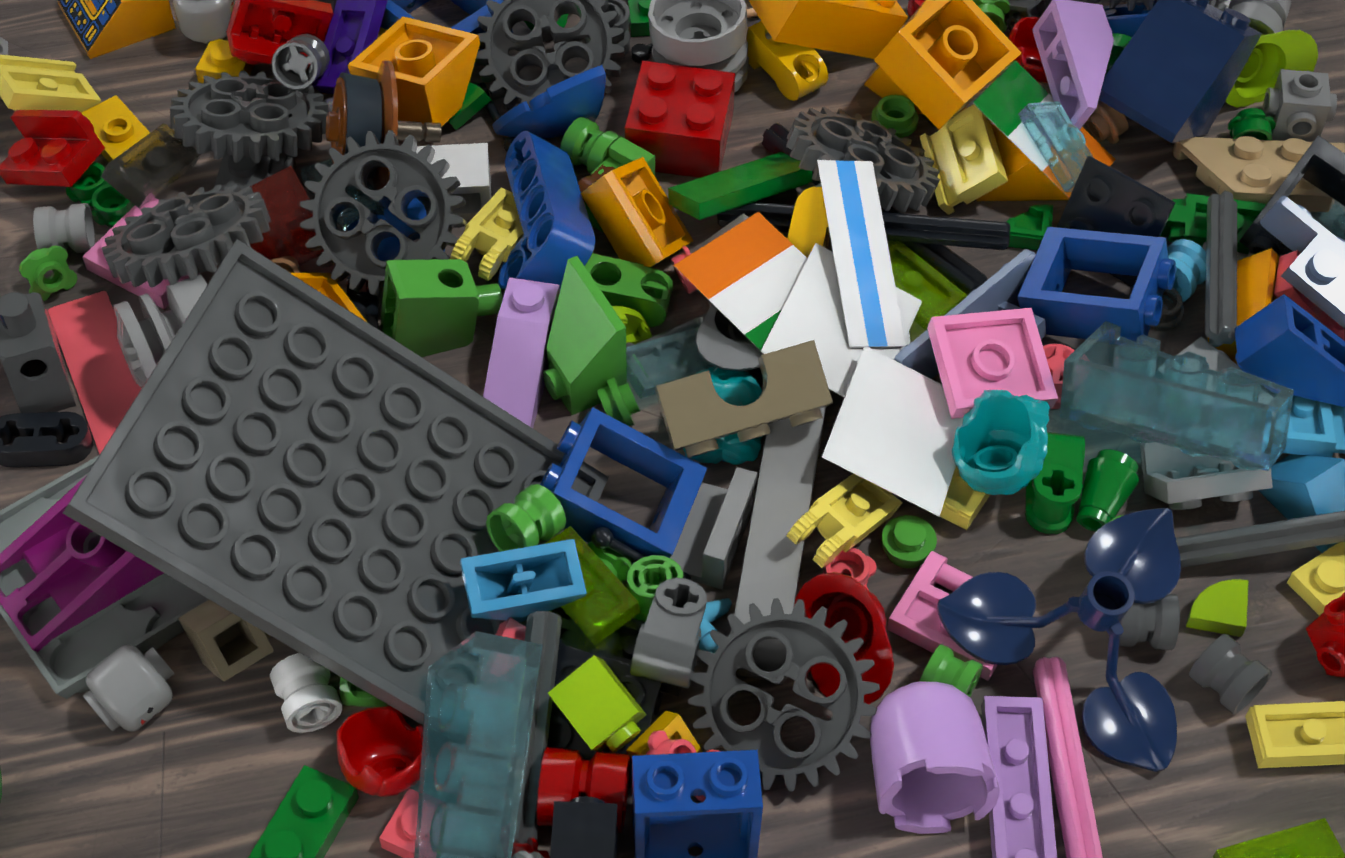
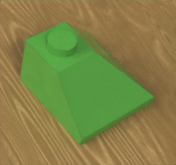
(584, 342)

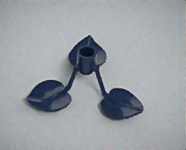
(1129, 563)

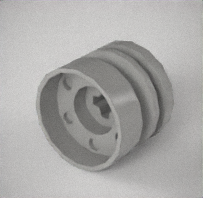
(701, 35)
(148, 339)

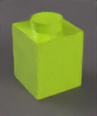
(598, 706)

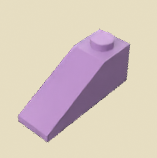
(1075, 53)
(520, 349)

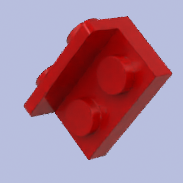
(54, 148)

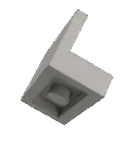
(716, 529)

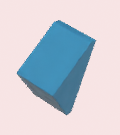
(1307, 487)
(523, 580)

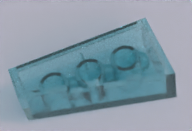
(1175, 400)
(475, 747)

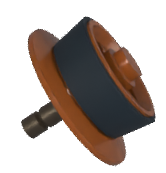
(371, 105)

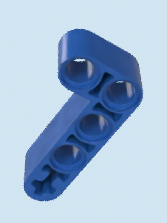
(549, 212)

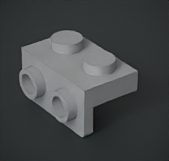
(1187, 479)

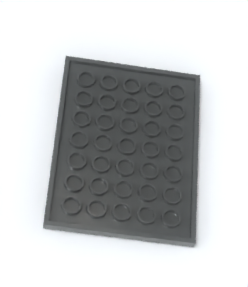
(315, 479)

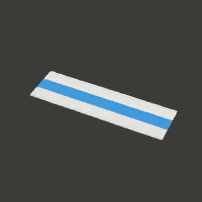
(861, 254)

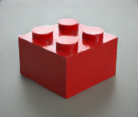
(682, 117)

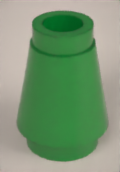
(1106, 488)

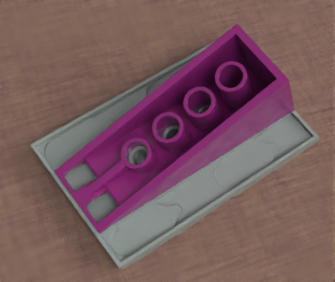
(76, 592)

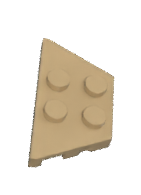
(1252, 168)

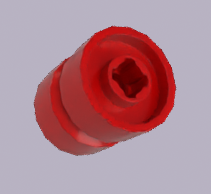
(569, 776)

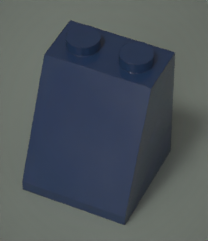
(1180, 67)

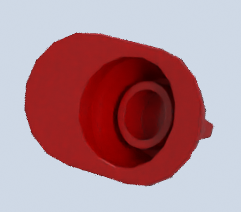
(865, 619)

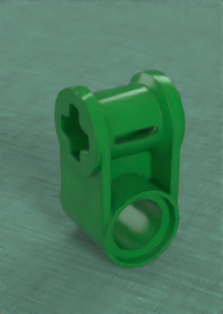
(1058, 486)

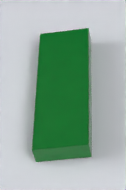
(738, 186)

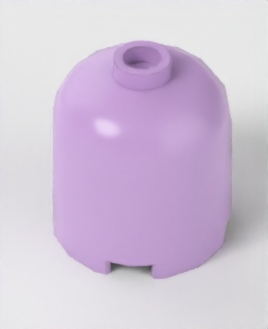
(931, 758)

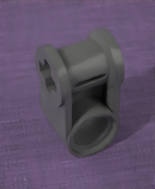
(671, 633)

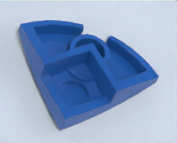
(557, 107)

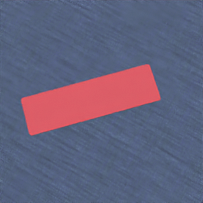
(95, 361)

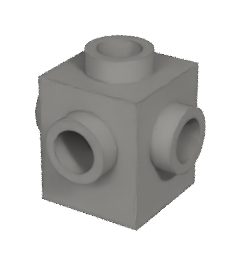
(1300, 104)

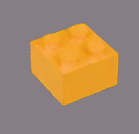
(946, 57)

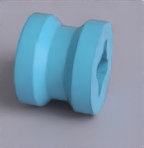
(1190, 266)

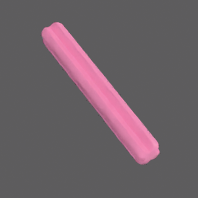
(1066, 760)

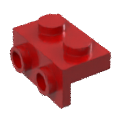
(264, 25)

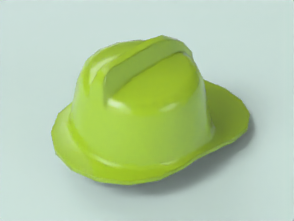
(1272, 53)

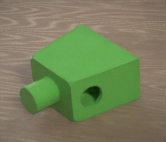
(434, 304)

